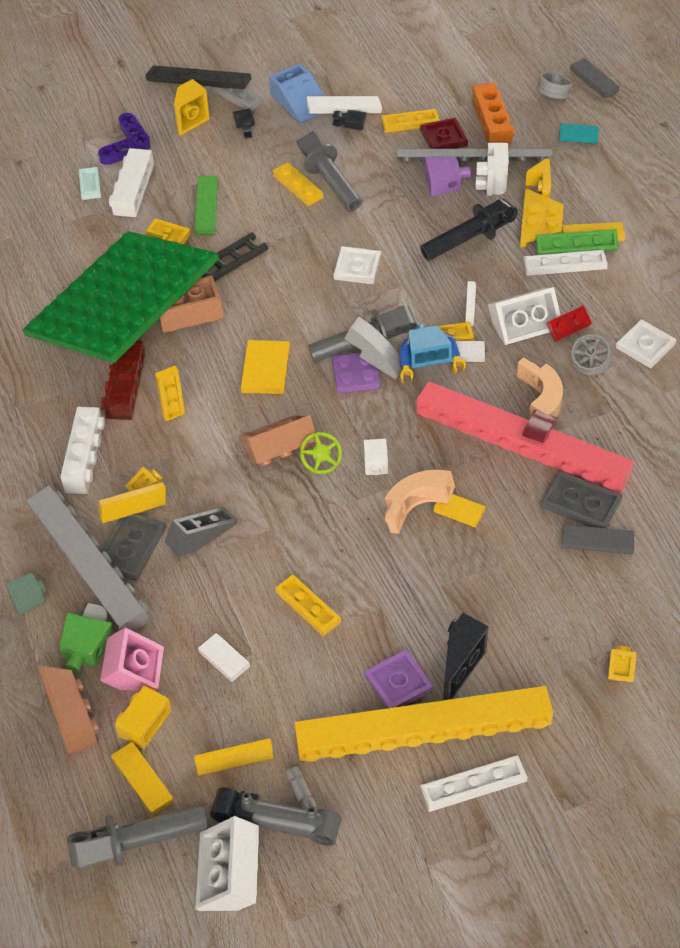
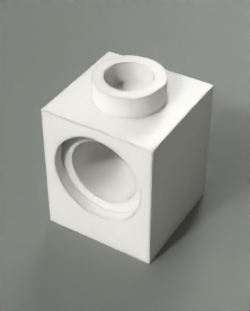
(375, 457)

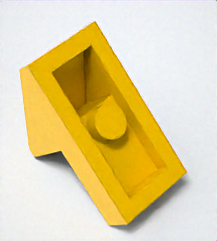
(540, 176)

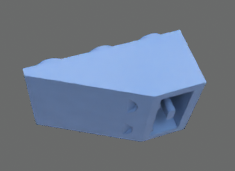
(291, 89)

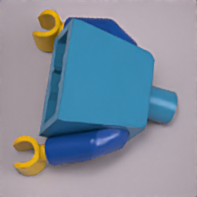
(428, 347)

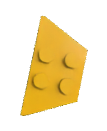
(540, 217)

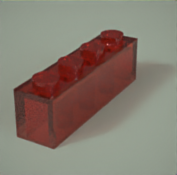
(124, 383)

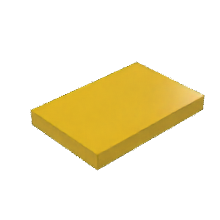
(265, 367)

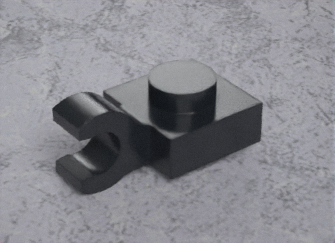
(244, 119)
(351, 119)

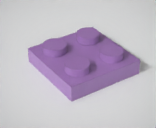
(354, 373)
(398, 680)

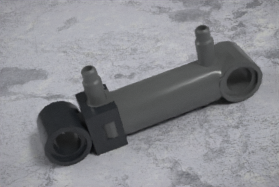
(318, 825)

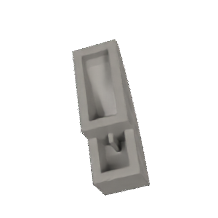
(374, 347)

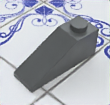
(197, 530)

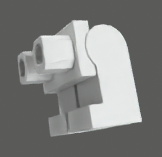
(495, 170)

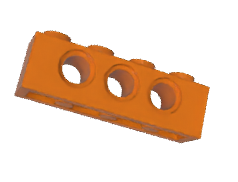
(492, 113)

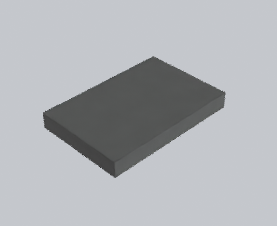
(581, 500)
(133, 544)

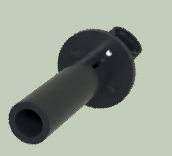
(485, 221)

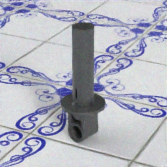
(321, 160)
(388, 324)
(110, 840)

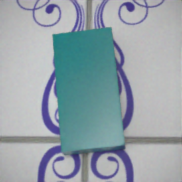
(579, 133)

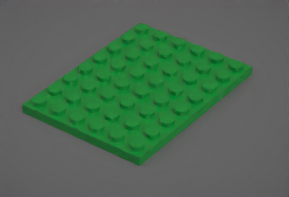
(120, 296)

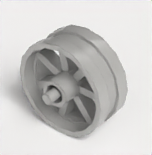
(554, 85)
(591, 354)

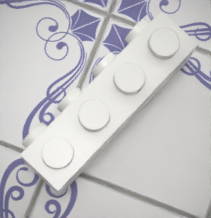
(131, 182)
(82, 450)

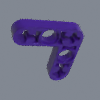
(107, 153)

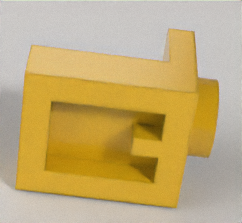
(143, 479)
(622, 664)

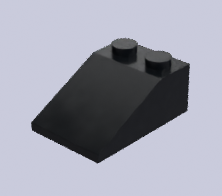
(465, 649)

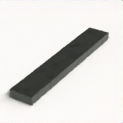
(203, 77)

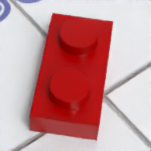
(569, 323)

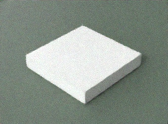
(357, 265)
(645, 343)

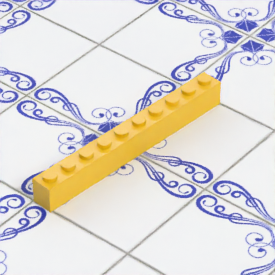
(423, 723)

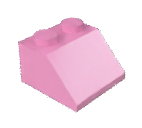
(131, 661)

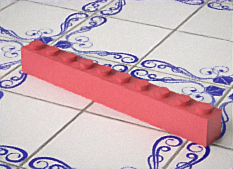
(506, 430)

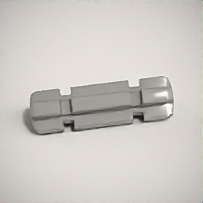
(300, 788)

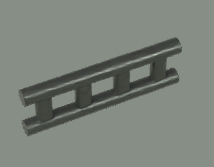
(239, 258)

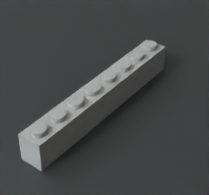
(88, 560)

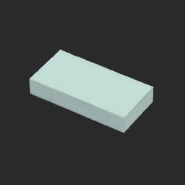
(89, 183)

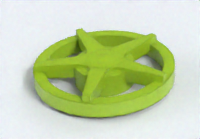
(320, 453)

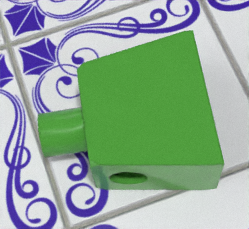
(83, 641)

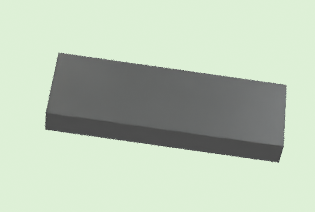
(594, 78)
(598, 539)

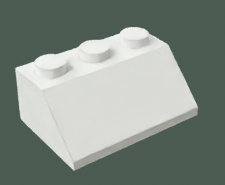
(524, 315)
(227, 866)

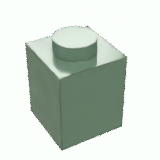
(26, 593)

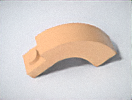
(546, 382)
(415, 490)

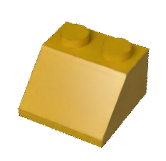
(190, 106)

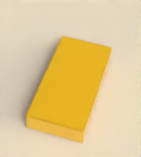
(461, 510)

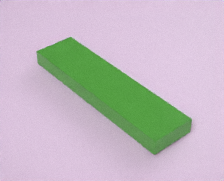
(206, 205)
(577, 242)

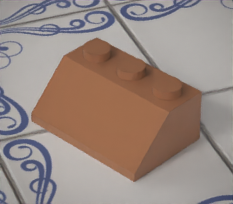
(196, 306)
(278, 439)
(69, 708)

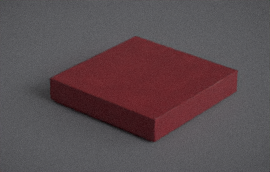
(444, 134)

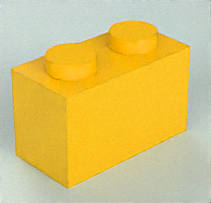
(143, 717)

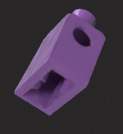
(444, 174)

